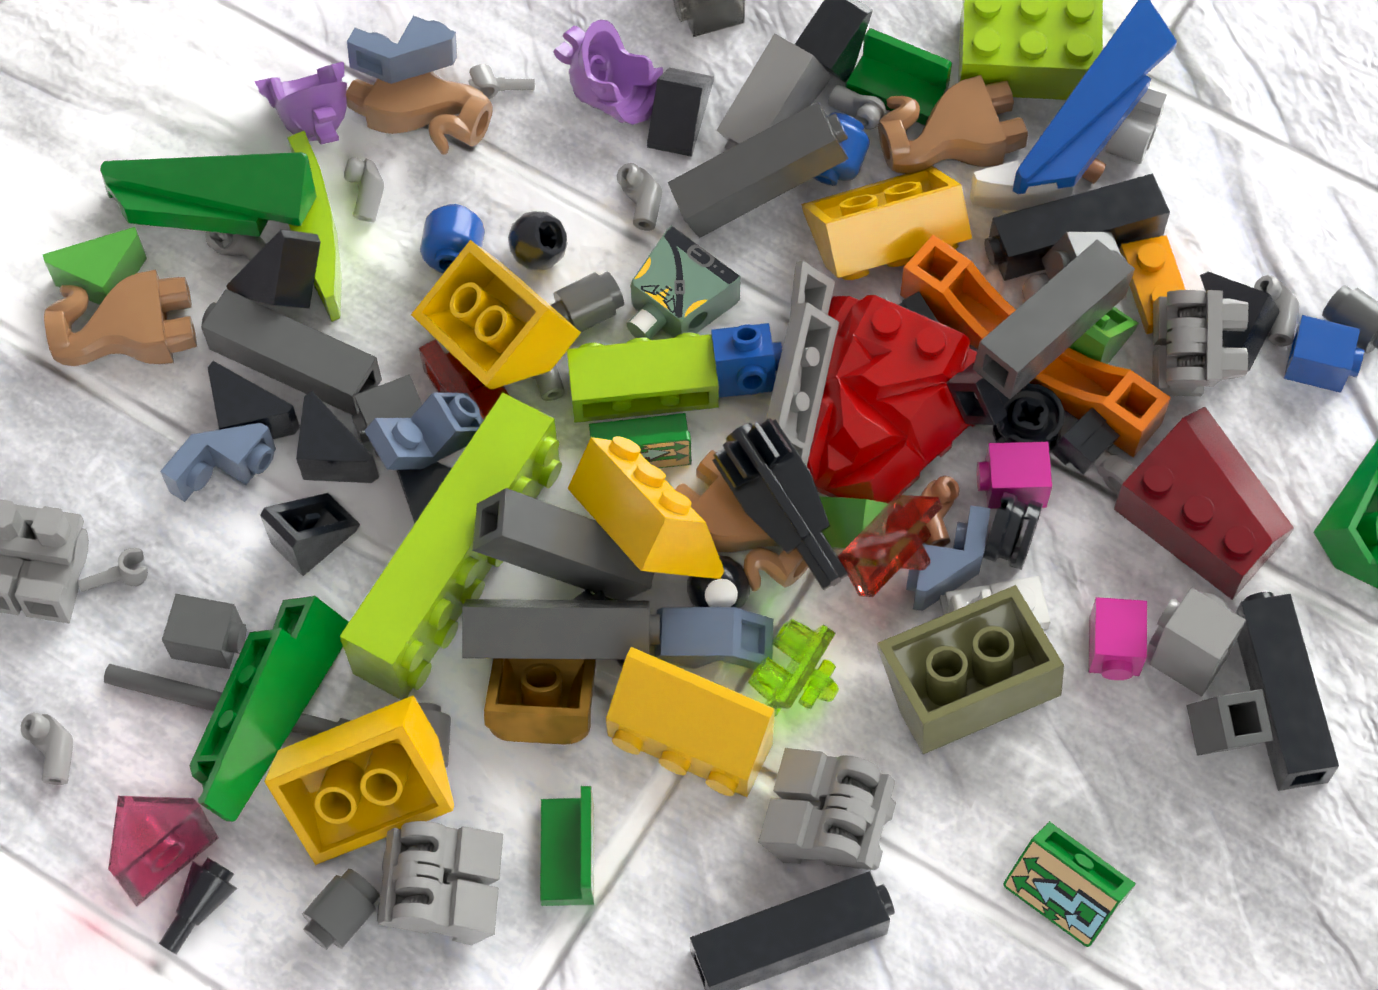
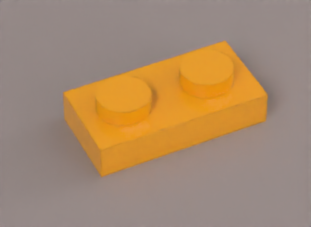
(1153, 274)

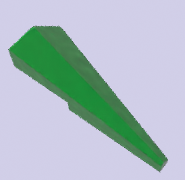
(1351, 524)

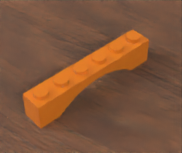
(972, 306)

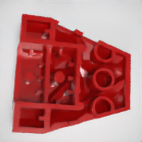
(885, 399)

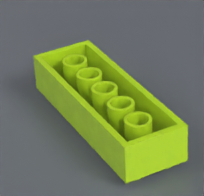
(434, 569)

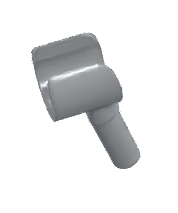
(484, 80)
(120, 572)

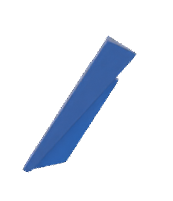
(1098, 102)

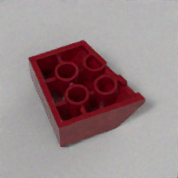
(1205, 504)

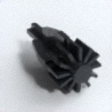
(779, 495)

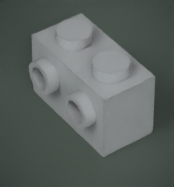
(1195, 639)

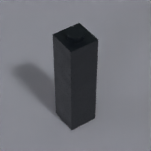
(1127, 209)
(1280, 666)
(792, 934)

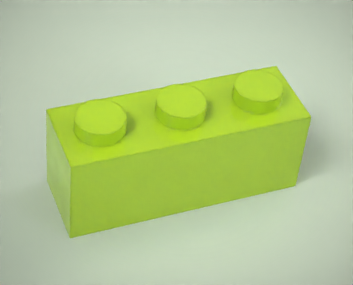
(643, 377)

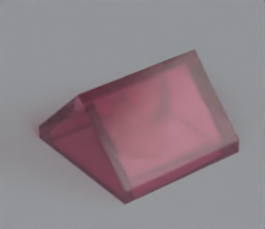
(155, 841)

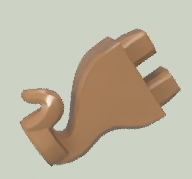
(421, 103)
(959, 128)
(127, 322)
(736, 531)

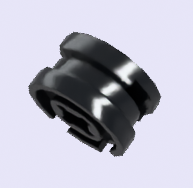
(1032, 416)
(1007, 529)

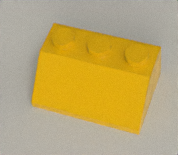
(887, 221)
(493, 320)
(643, 511)
(690, 723)
(361, 780)

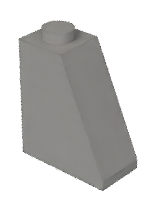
(777, 88)

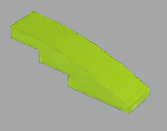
(321, 222)

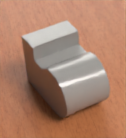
(1138, 129)

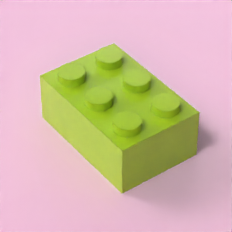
(1030, 43)

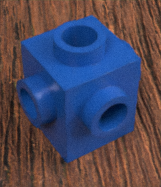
(745, 359)

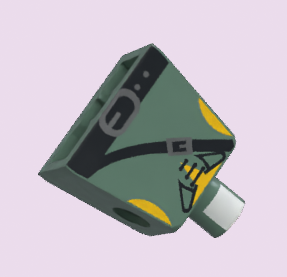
(680, 288)

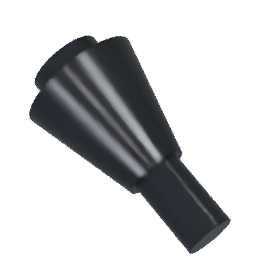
(203, 892)

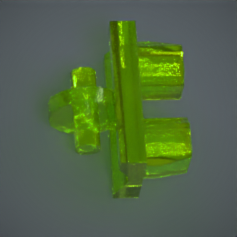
(783, 685)

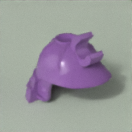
(608, 74)
(310, 103)

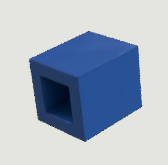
(1324, 354)

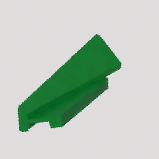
(213, 191)
(264, 701)

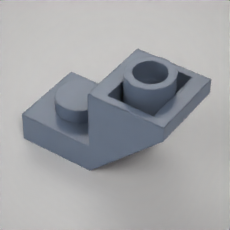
(420, 50)
(434, 432)
(235, 450)
(950, 566)
(713, 634)

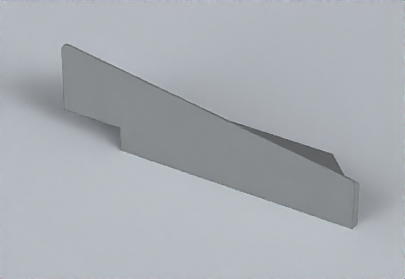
(804, 358)

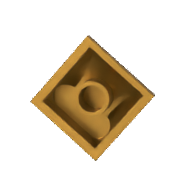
(540, 700)

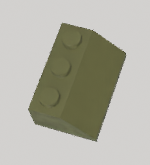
(971, 669)

